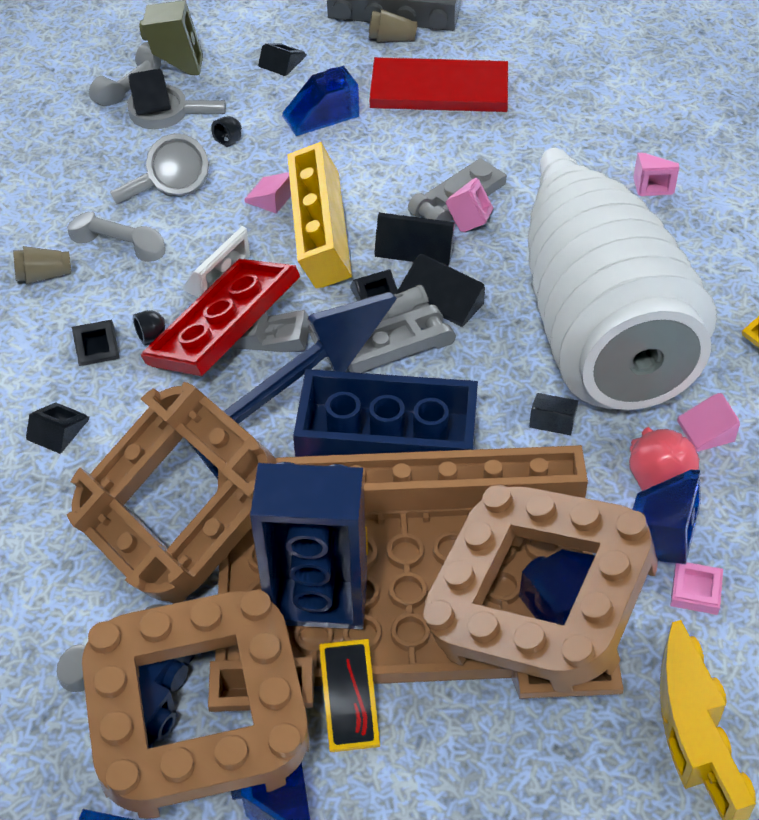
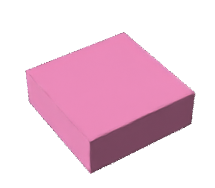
(697, 588)

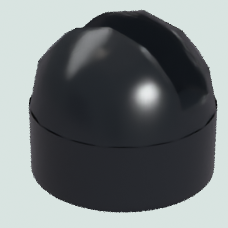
(226, 127)
(148, 325)

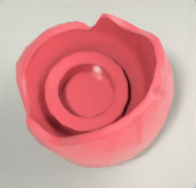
(661, 456)

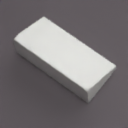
(220, 261)

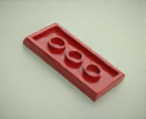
(439, 84)
(220, 316)

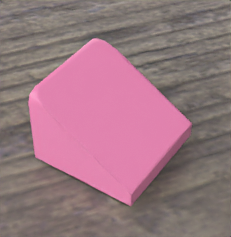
(655, 175)
(270, 192)
(470, 206)
(710, 423)

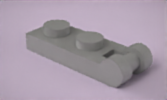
(433, 203)
(403, 337)

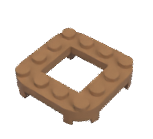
(212, 534)
(532, 646)
(209, 765)

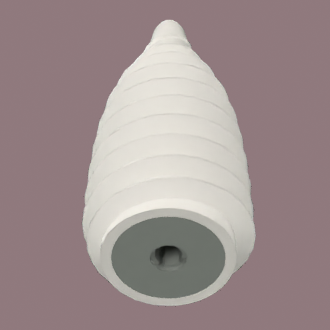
(614, 290)

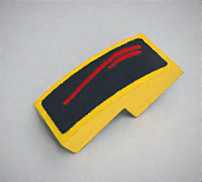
(349, 695)

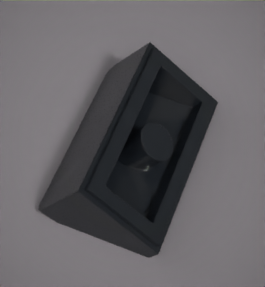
(408, 237)
(448, 289)

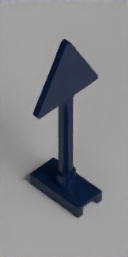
(340, 338)

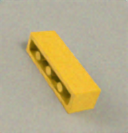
(318, 216)

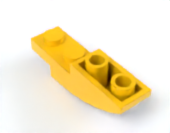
(691, 715)

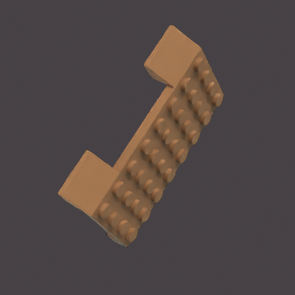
(412, 521)

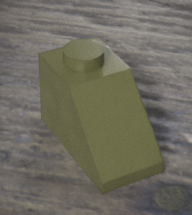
(172, 35)

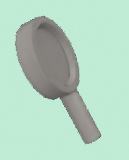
(179, 108)
(174, 166)

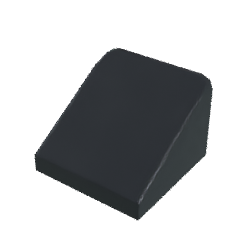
(280, 58)
(149, 92)
(374, 285)
(95, 342)
(553, 413)
(55, 426)

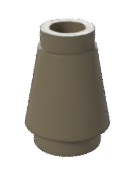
(391, 27)
(40, 264)

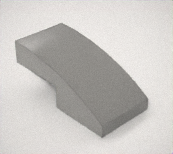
(277, 333)

